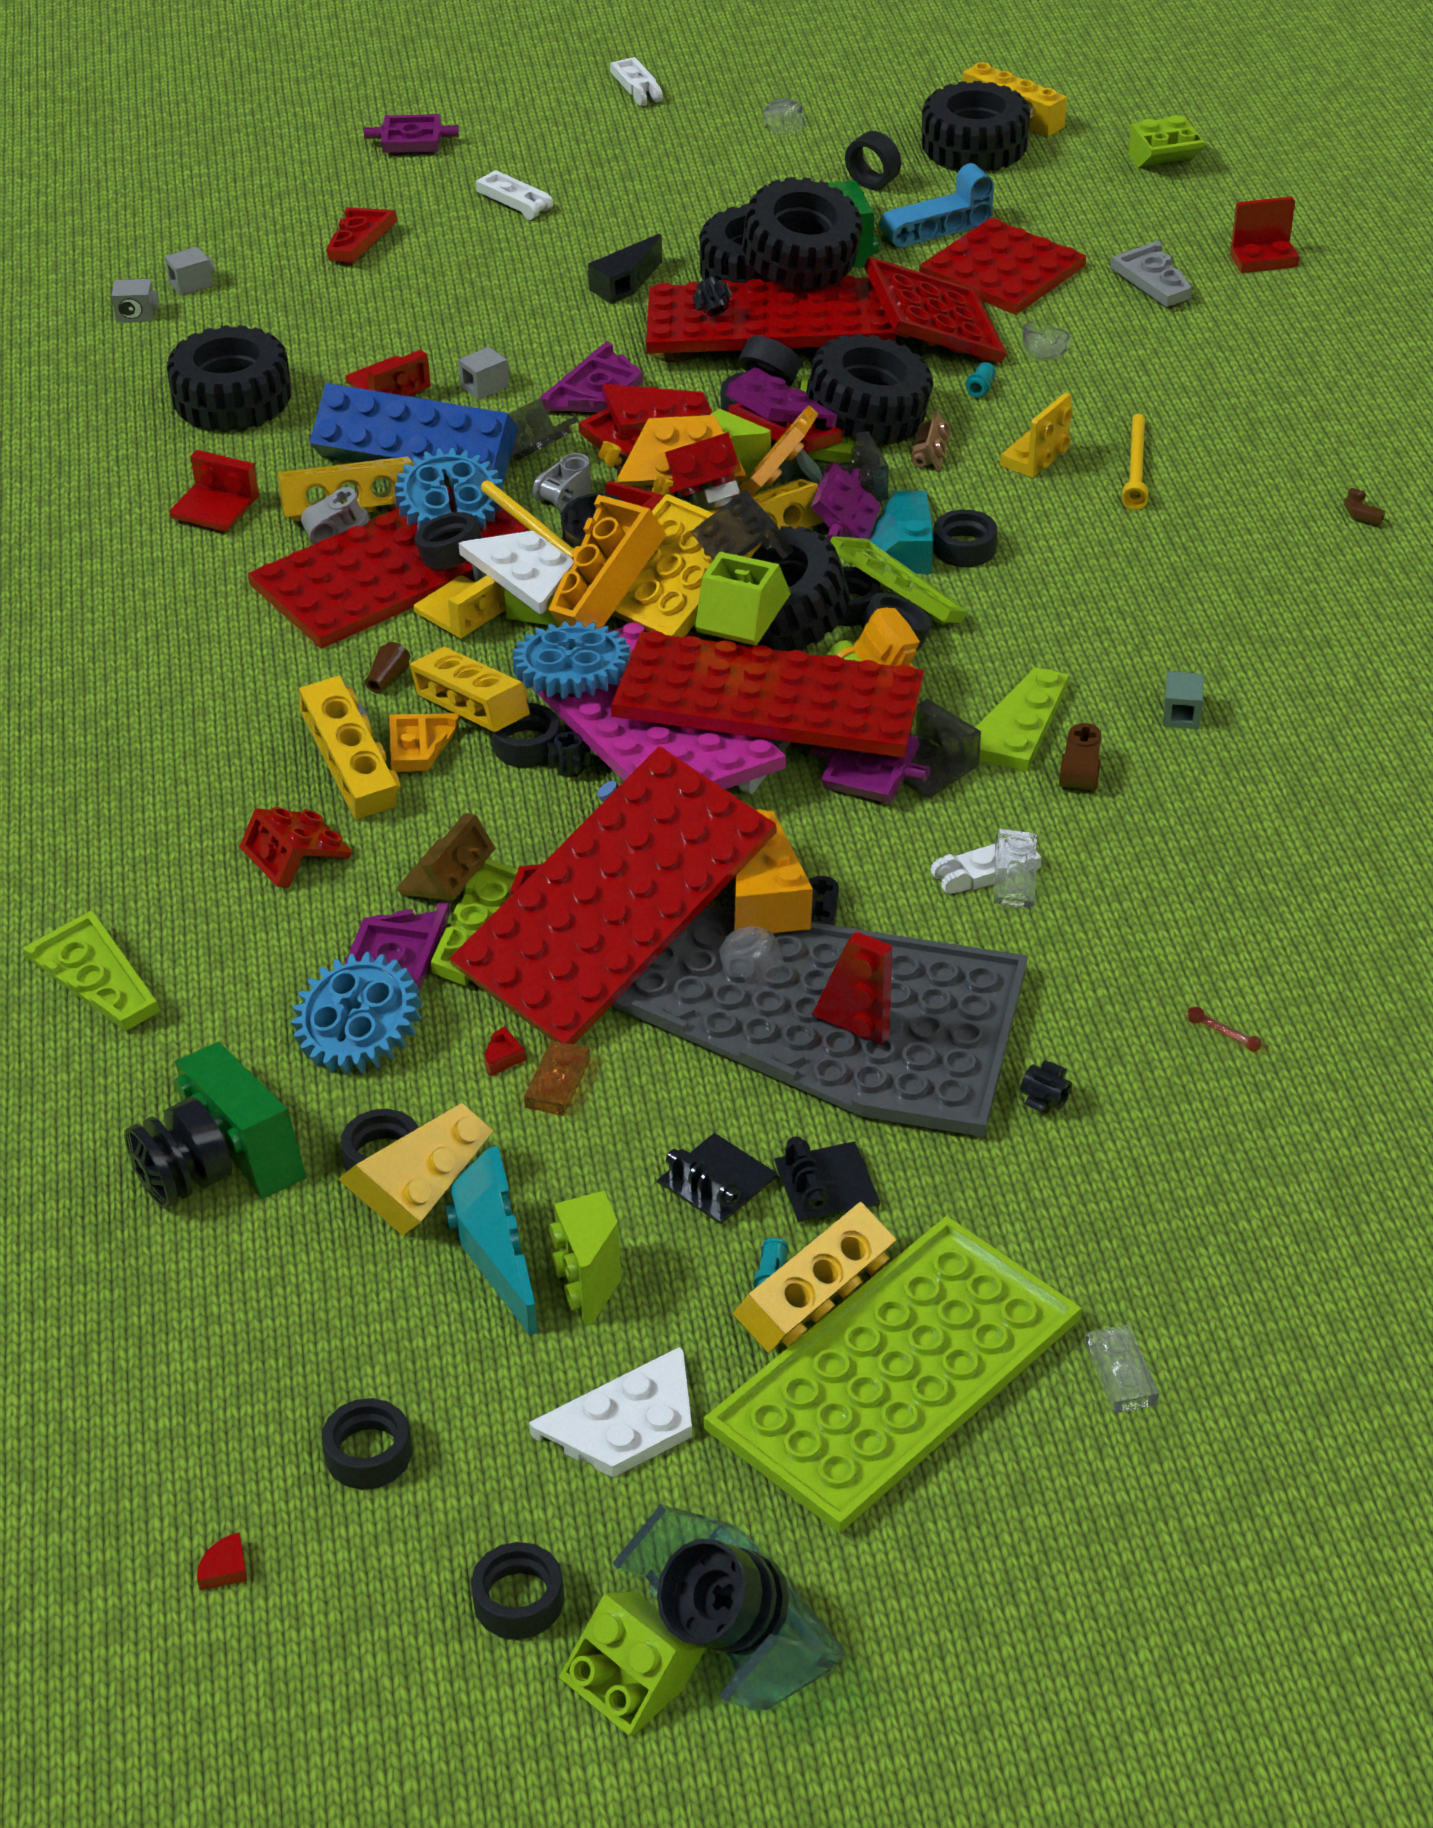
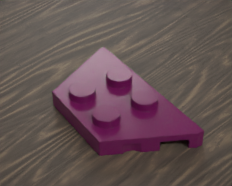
(583, 385)
(774, 399)
(403, 937)

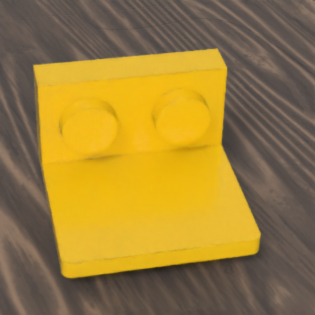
(1043, 441)
(463, 604)

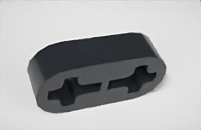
(829, 905)

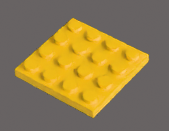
(670, 584)

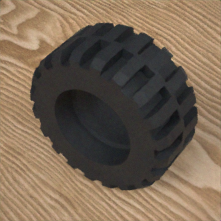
(975, 126)
(722, 248)
(798, 258)
(229, 378)
(871, 387)
(817, 591)

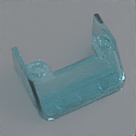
(782, 1662)

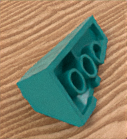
(906, 530)
(490, 1233)

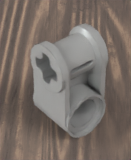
(564, 481)
(333, 516)

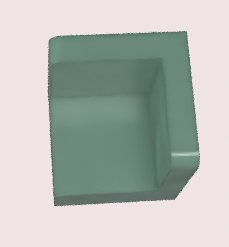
(801, 468)

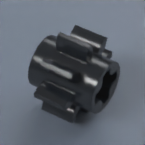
(712, 296)
(568, 754)
(1046, 1086)

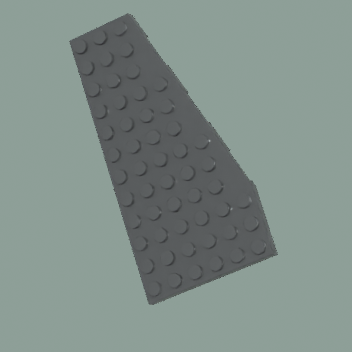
(932, 1071)

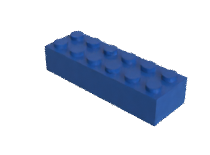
(379, 425)

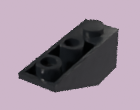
(625, 270)

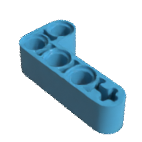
(943, 215)

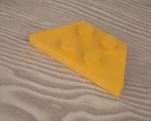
(663, 435)
(785, 449)

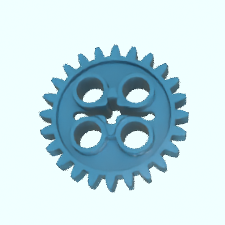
(423, 495)
(571, 659)
(353, 1004)

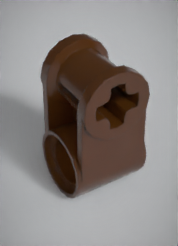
(1081, 759)

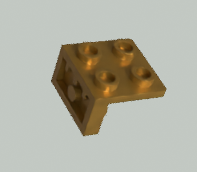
(450, 861)

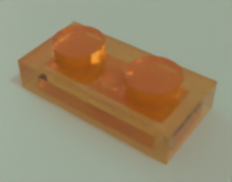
(557, 1078)

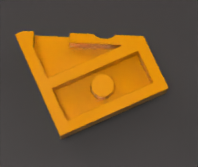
(419, 739)

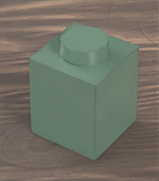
(1183, 700)

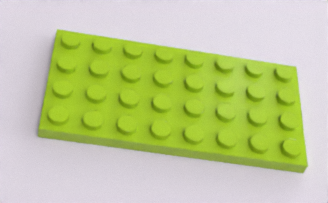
(891, 1372)

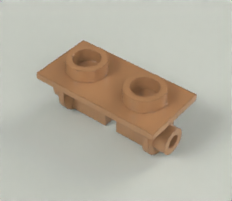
(931, 442)

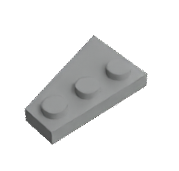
(1153, 273)

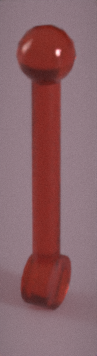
(1196, 1015)

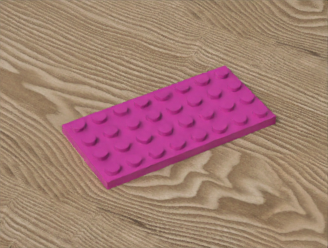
(626, 742)

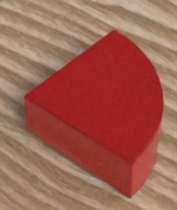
(503, 1052)
(222, 1563)

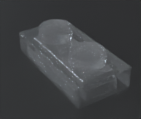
(1015, 868)
(1122, 1368)

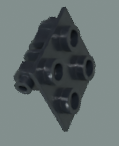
(715, 1177)
(824, 1179)

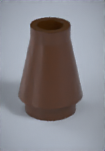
(388, 665)

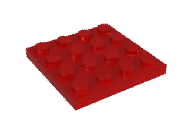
(1005, 264)
(934, 310)

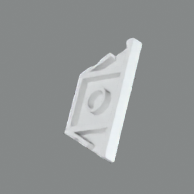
(521, 564)
(624, 1418)

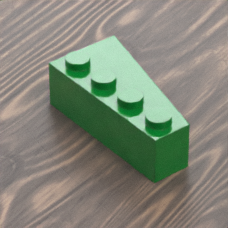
(868, 242)
(247, 1115)

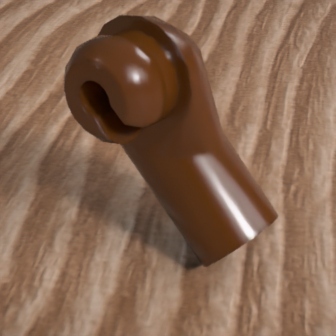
(1360, 510)

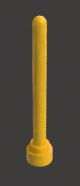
(1135, 492)
(524, 516)

